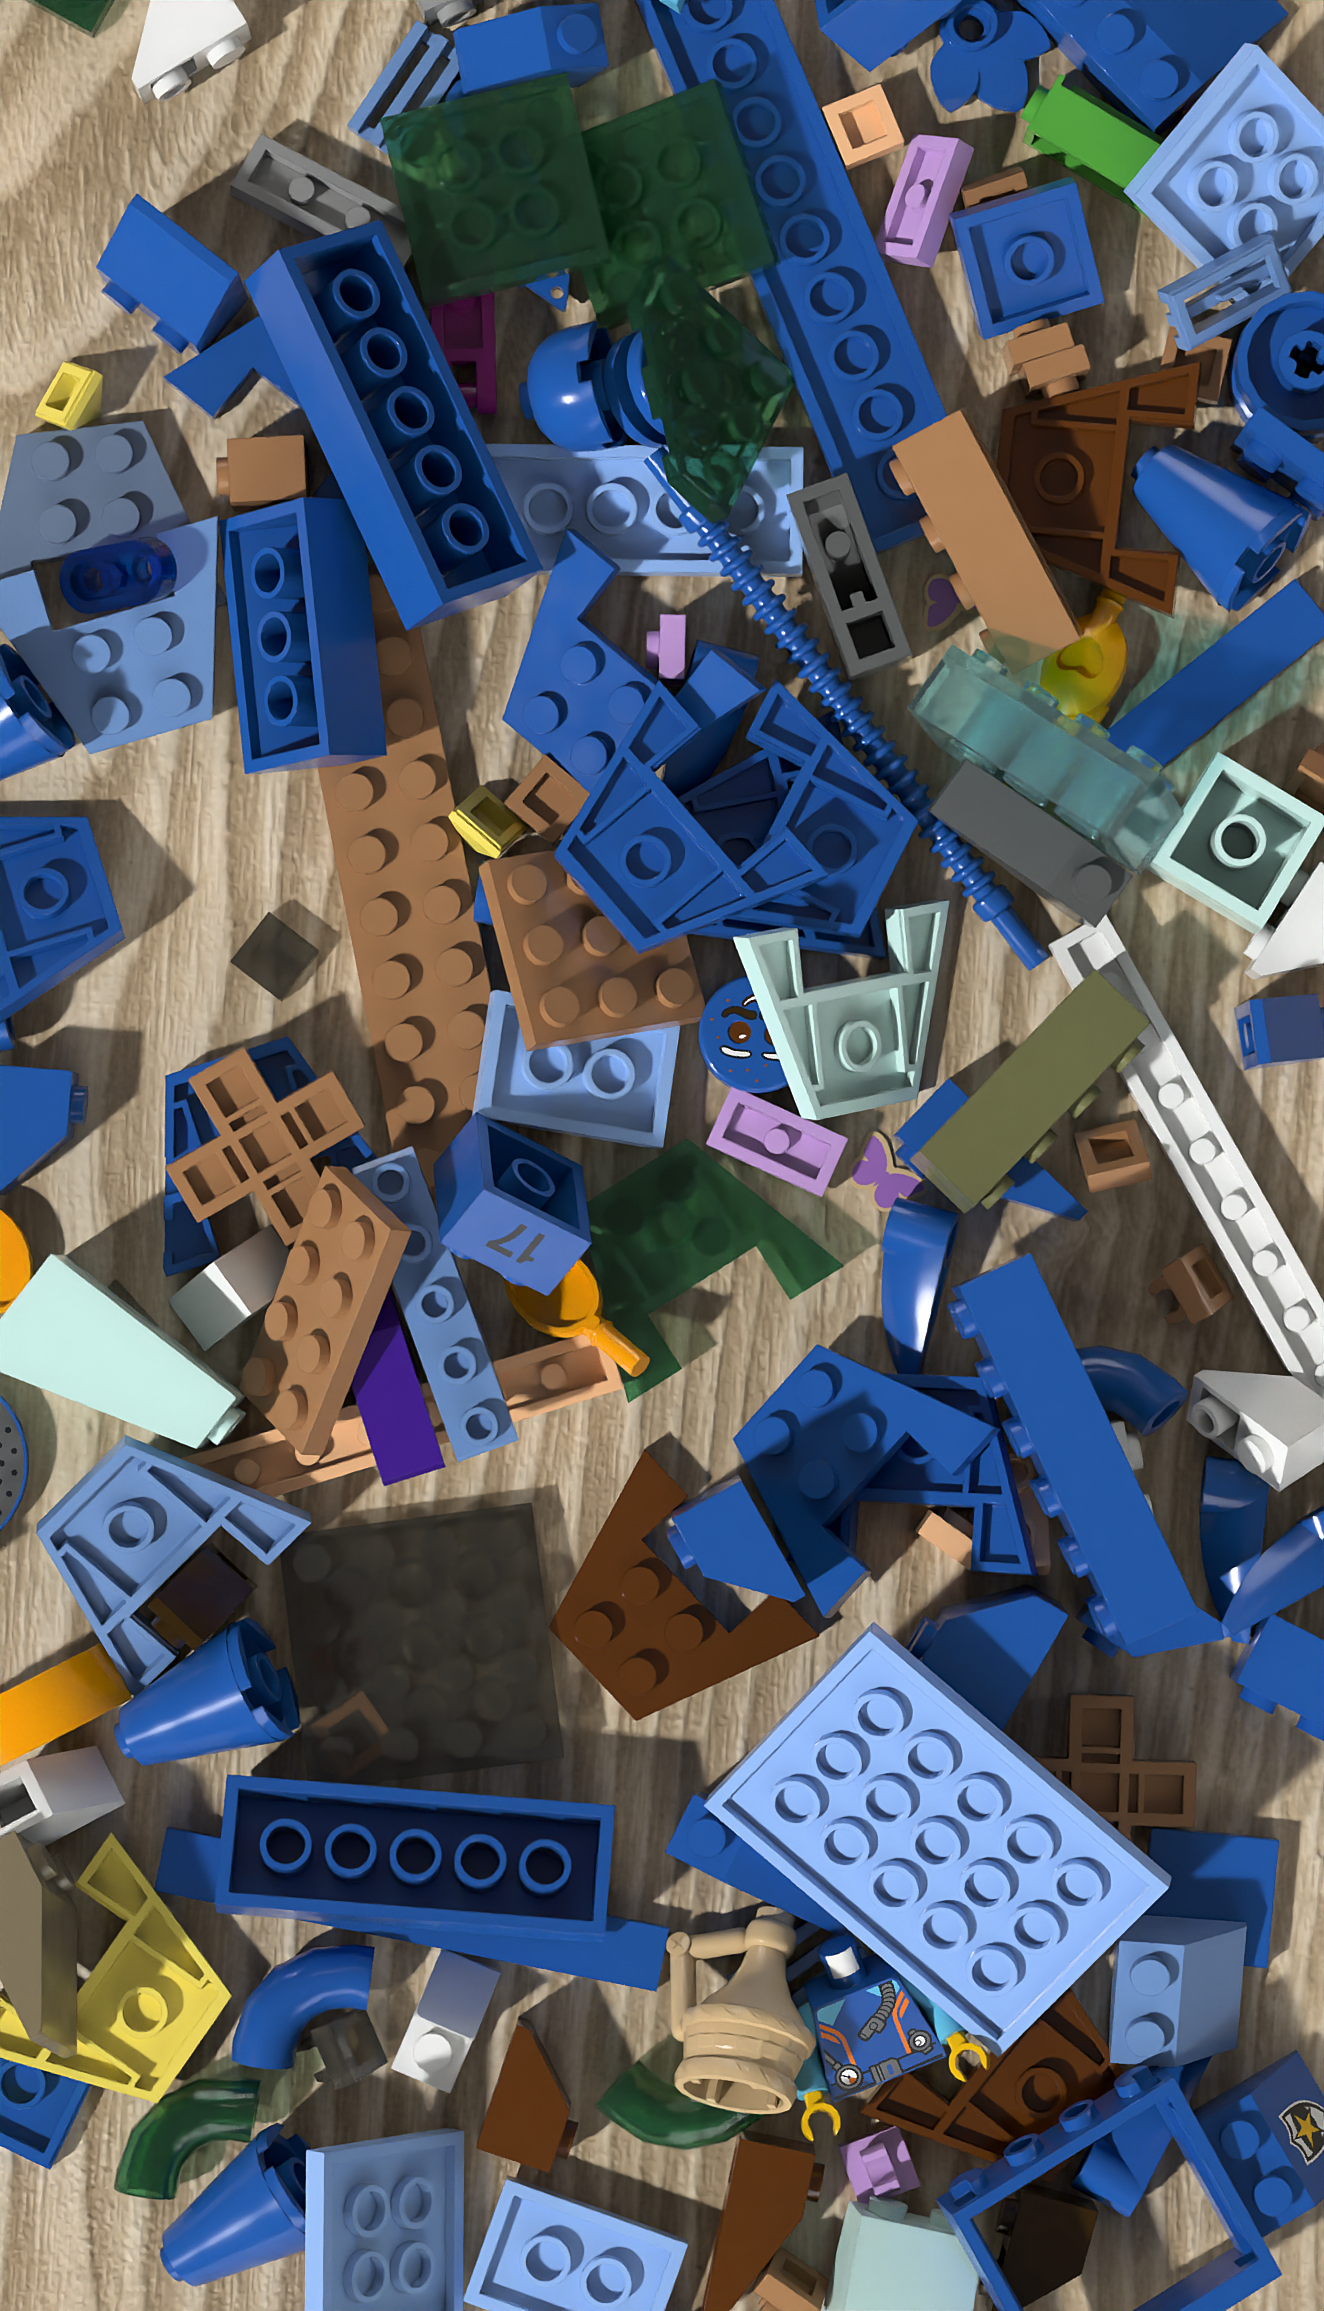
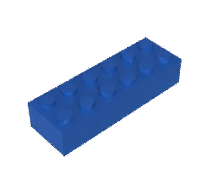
(393, 424)
(1073, 1449)
(415, 1859)

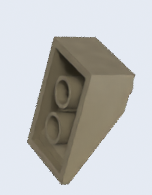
(39, 1942)

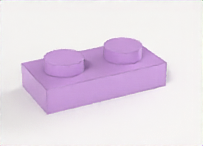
(923, 200)
(776, 1141)

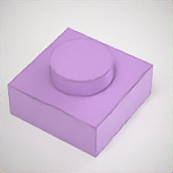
(667, 650)

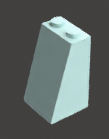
(101, 1352)
(899, 2262)

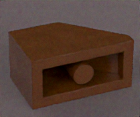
(528, 2106)

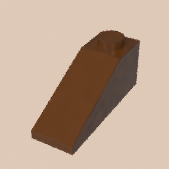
(759, 2211)

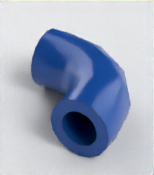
(1133, 1387)
(296, 1994)

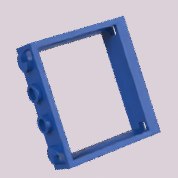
(1209, 2288)

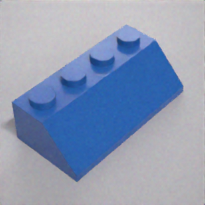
(302, 637)

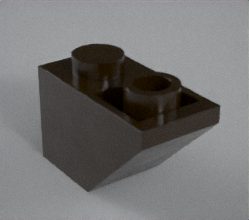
(200, 1599)
(1042, 2241)

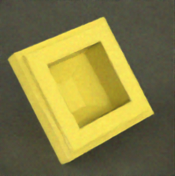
(72, 397)
(486, 823)

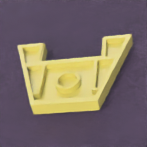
(143, 1999)

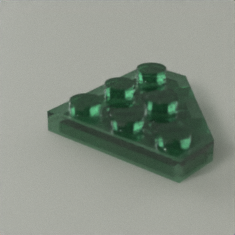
(706, 384)

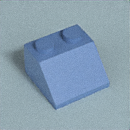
(1175, 1990)

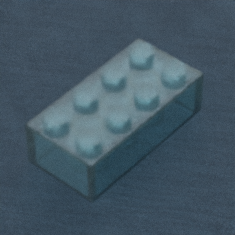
(1047, 758)

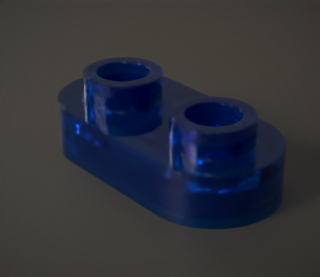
(122, 573)

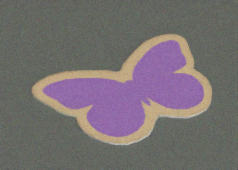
(942, 603)
(876, 1173)

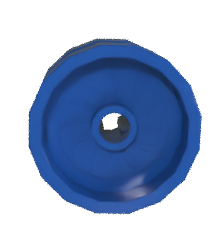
(1268, 355)

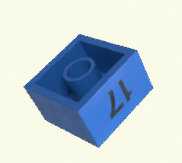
(511, 1204)

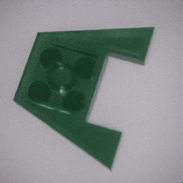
(675, 1228)

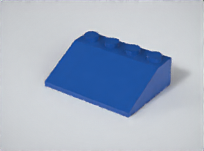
(1153, 53)

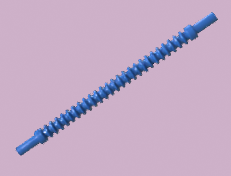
(992, 901)

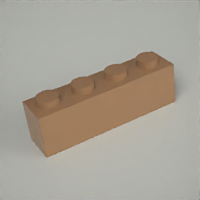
(986, 541)

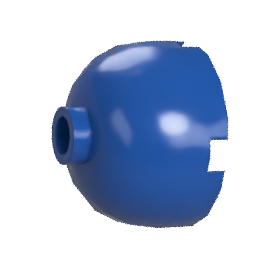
(568, 390)

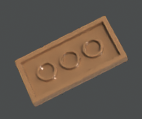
(324, 1310)

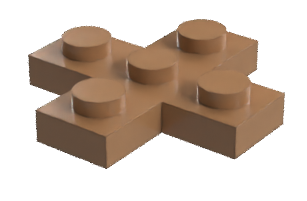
(261, 1142)
(1109, 1779)

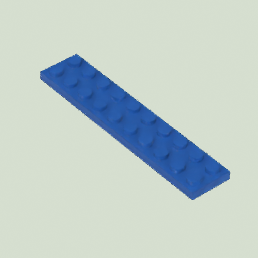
(831, 292)

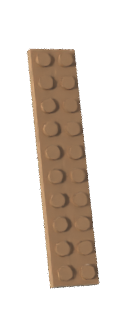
(411, 904)

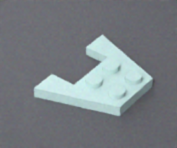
(854, 1038)

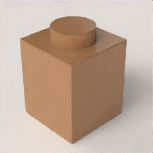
(263, 471)

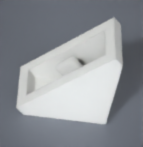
(232, 1288)

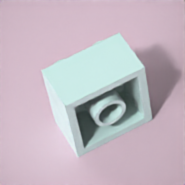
(1237, 843)

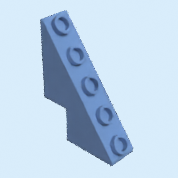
(441, 1312)

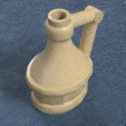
(748, 2035)

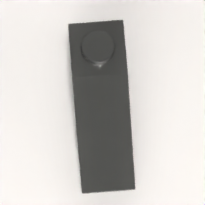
(849, 578)
(1030, 844)

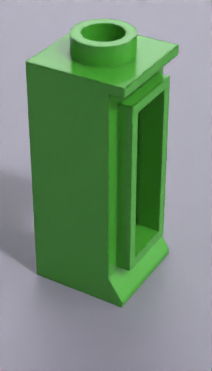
(1088, 137)

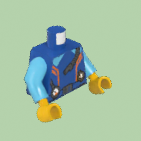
(869, 2029)

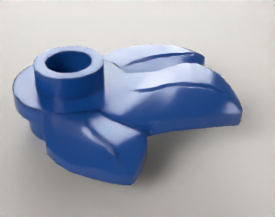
(987, 65)

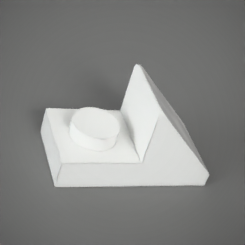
(446, 2020)

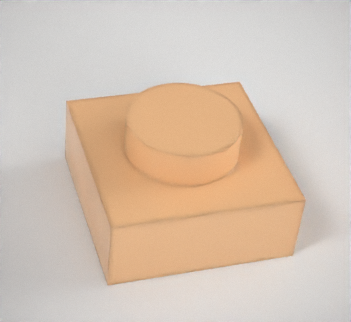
(862, 127)
(949, 1534)

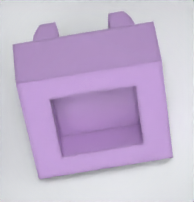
(879, 2164)

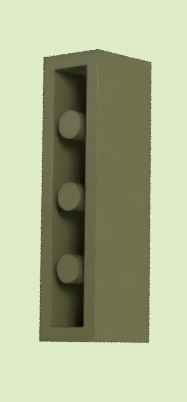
(1030, 1092)

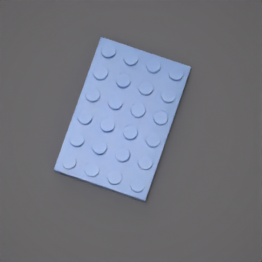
(937, 1840)

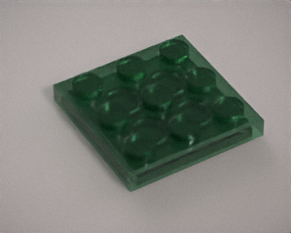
(675, 186)
(495, 190)

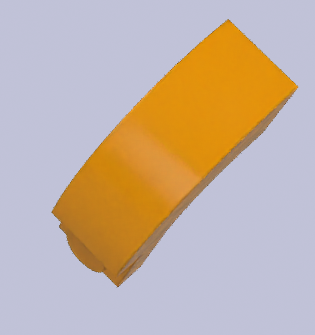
(58, 1701)

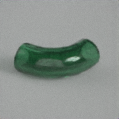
(664, 2116)
(180, 2126)

